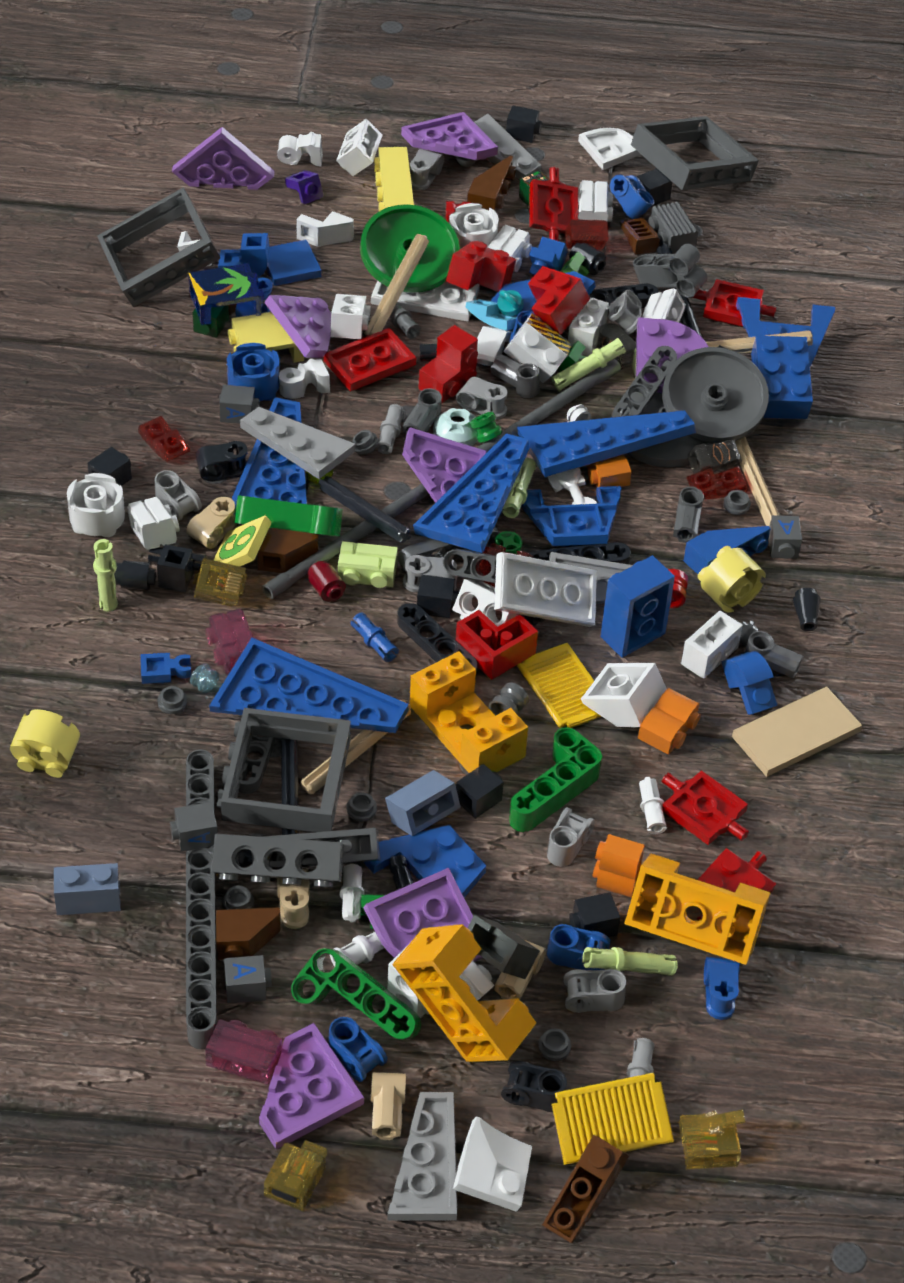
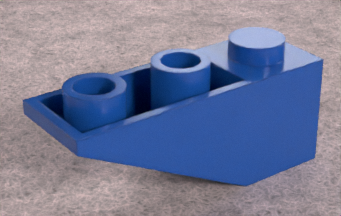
(704, 548)

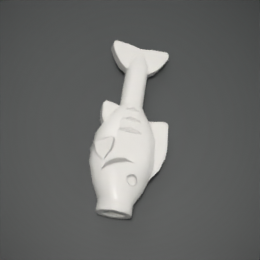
(571, 481)

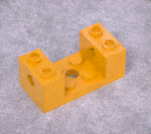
(447, 700)
(728, 921)
(476, 1028)

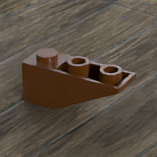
(491, 185)
(585, 1188)

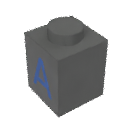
(237, 403)
(785, 537)
(194, 826)
(246, 979)

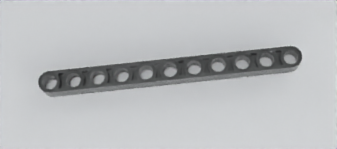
(199, 790)

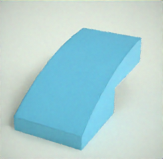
(489, 313)

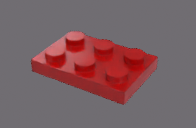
(369, 359)

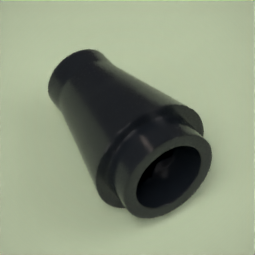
(807, 607)

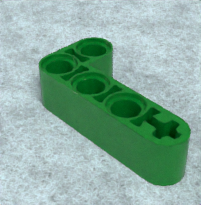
(290, 515)
(575, 770)
(361, 999)

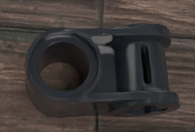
(220, 462)
(533, 1085)

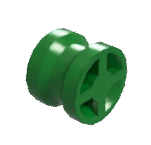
(486, 427)
(510, 541)

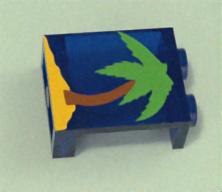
(224, 287)

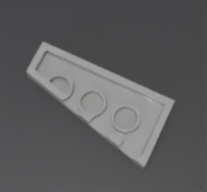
(300, 443)
(428, 1163)

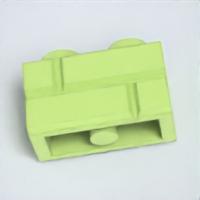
(367, 564)

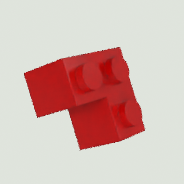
(481, 266)
(557, 297)
(453, 363)
(497, 647)

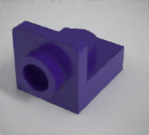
(307, 185)

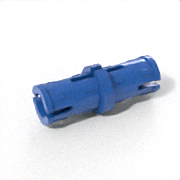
(374, 637)

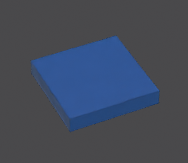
(292, 263)

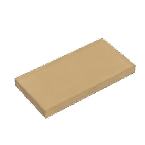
(796, 731)

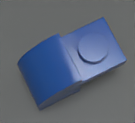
(253, 251)
(548, 254)
(752, 676)

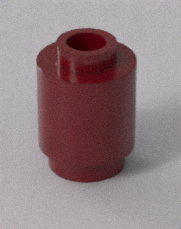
(326, 581)

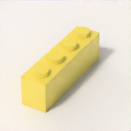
(393, 177)

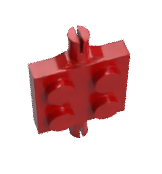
(552, 204)
(722, 301)
(704, 807)
(731, 870)

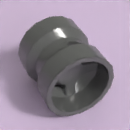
(510, 696)

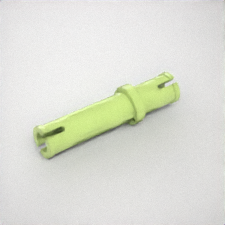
(588, 364)
(519, 490)
(105, 568)
(629, 961)

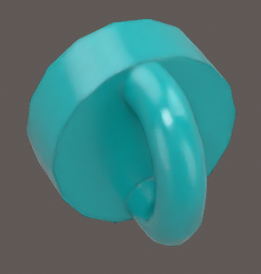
(510, 302)

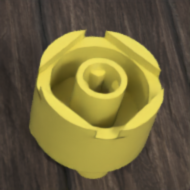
(732, 578)
(44, 743)

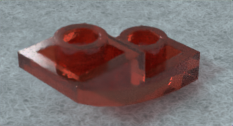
(162, 439)
(718, 484)

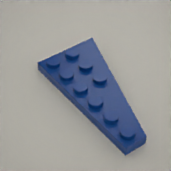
(584, 442)
(270, 473)
(474, 503)
(288, 684)

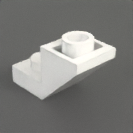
(332, 230)
(491, 344)

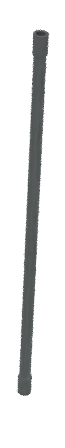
(285, 580)

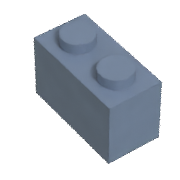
(422, 802)
(87, 889)

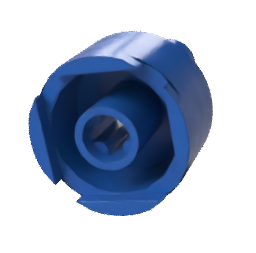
(255, 367)

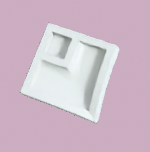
(608, 146)
(493, 1166)

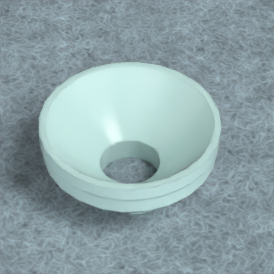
(456, 431)

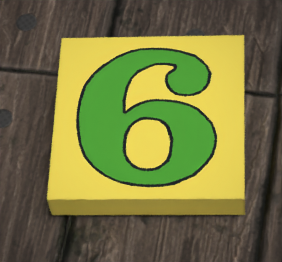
(243, 542)

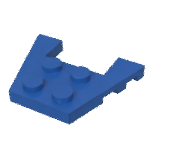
(820, 320)
(575, 523)
(431, 853)

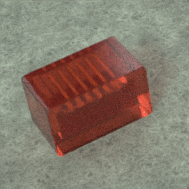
(587, 231)

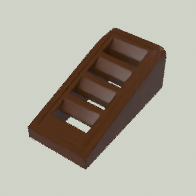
(640, 235)

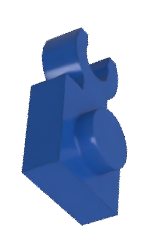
(160, 668)

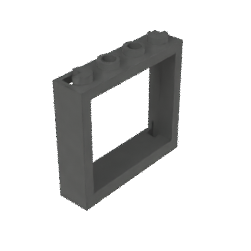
(733, 167)
(169, 270)
(288, 727)

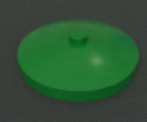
(390, 236)

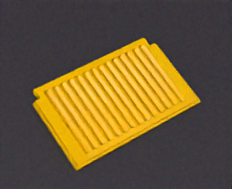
(560, 684)
(622, 1112)

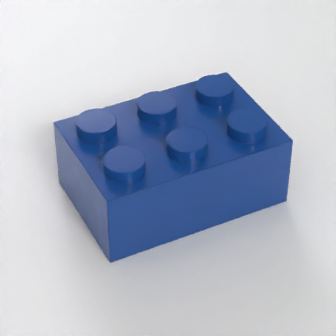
(787, 375)
(637, 606)

